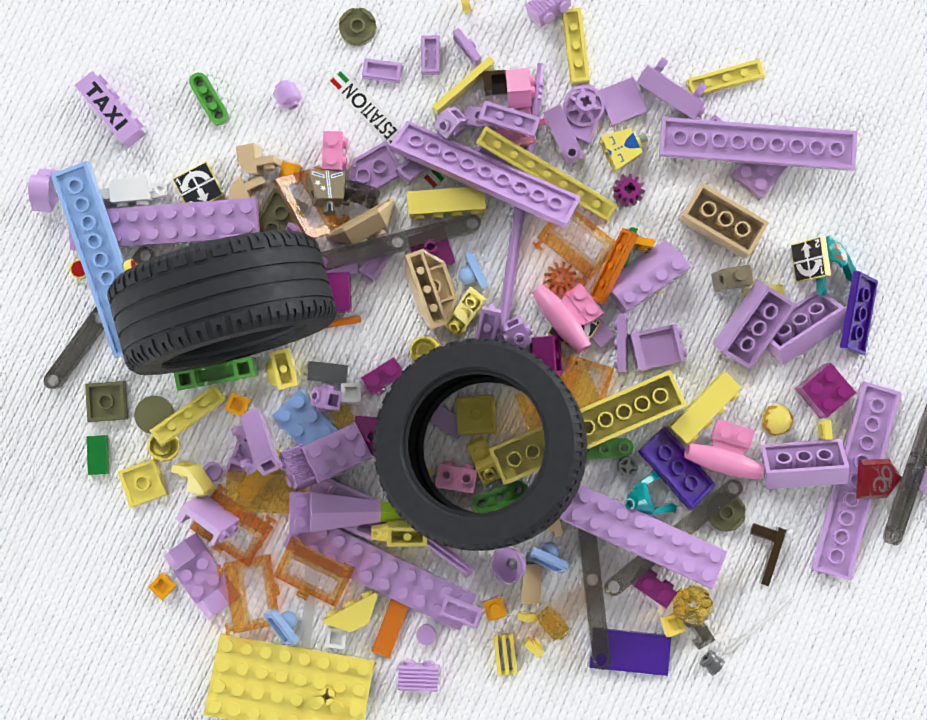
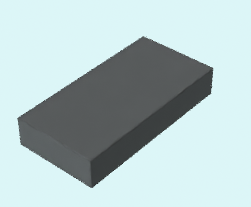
(327, 372)

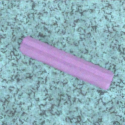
(450, 557)

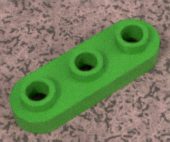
(207, 91)
(613, 451)
(490, 497)

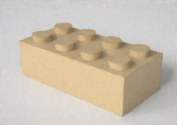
(723, 221)

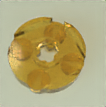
(688, 614)

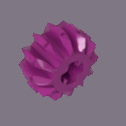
(636, 189)

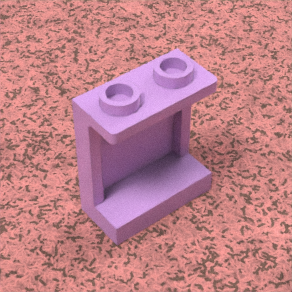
(657, 347)
(210, 516)

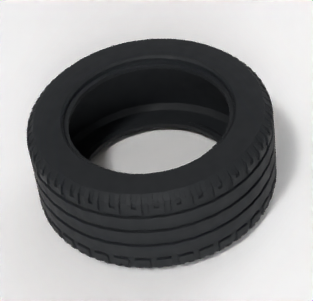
(220, 301)
(403, 428)

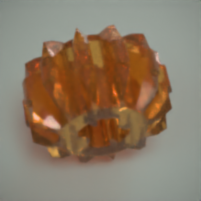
(553, 276)

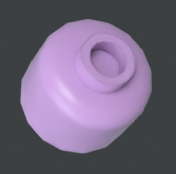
(287, 95)

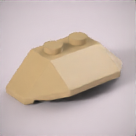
(365, 226)
(430, 287)

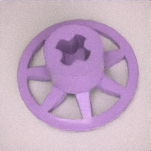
(584, 104)

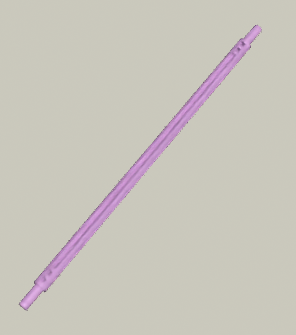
(517, 225)

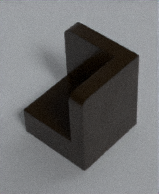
(495, 82)

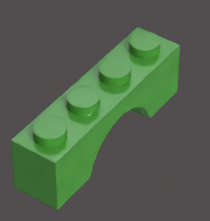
(217, 373)

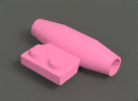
(569, 314)
(727, 451)

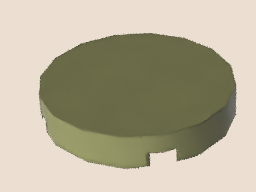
(357, 26)
(151, 412)
(729, 517)

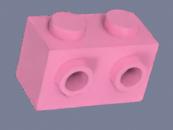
(520, 88)
(334, 150)
(456, 477)

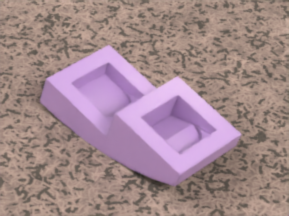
(239, 453)

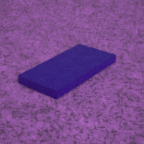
(859, 313)
(681, 475)
(636, 652)

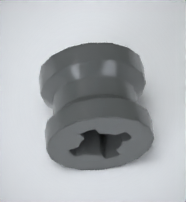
(631, 466)
(712, 662)

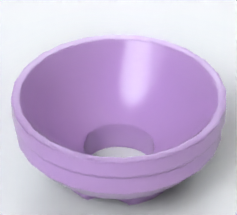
(501, 568)

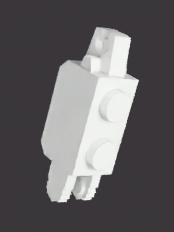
(132, 191)

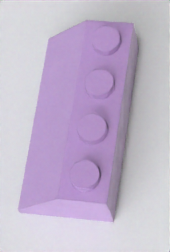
(648, 276)
(754, 324)
(806, 326)
(804, 464)

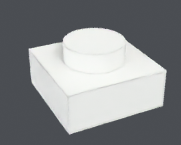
(351, 393)
(335, 638)

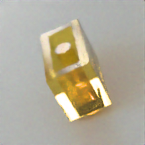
(553, 623)

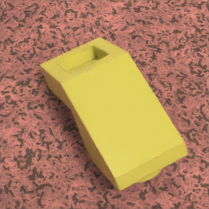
(483, 460)
(198, 480)

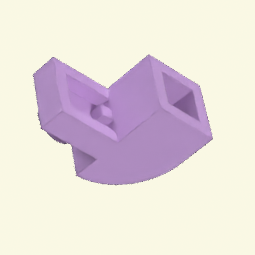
(42, 191)

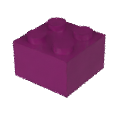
(825, 390)

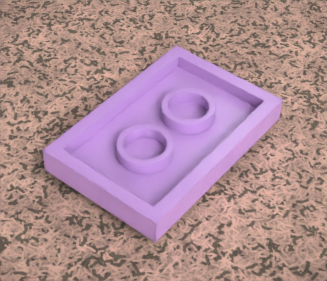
(757, 177)
(336, 453)

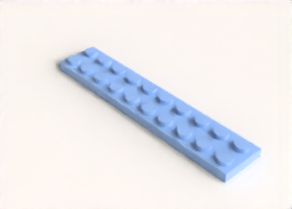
(92, 238)

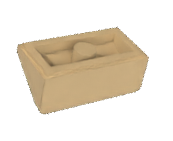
(531, 584)

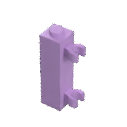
(671, 91)
(260, 443)

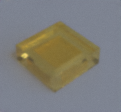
(343, 416)

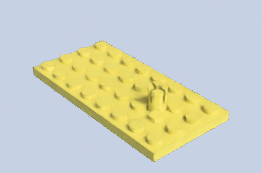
(286, 682)

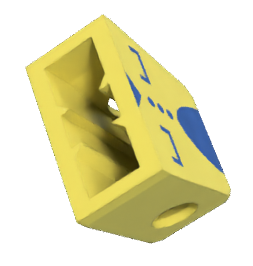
(622, 148)

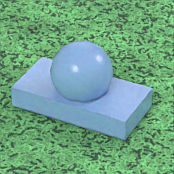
(472, 273)
(548, 557)
(283, 625)

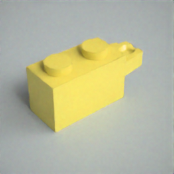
(397, 534)

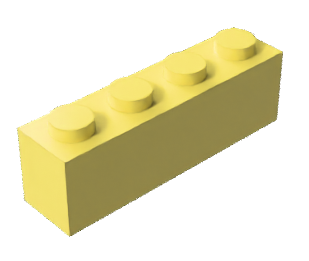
(444, 202)
(705, 407)

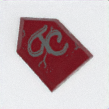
(876, 478)

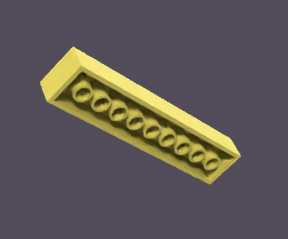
(602, 422)

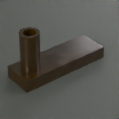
(777, 537)

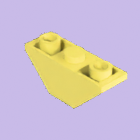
(466, 312)
(354, 613)

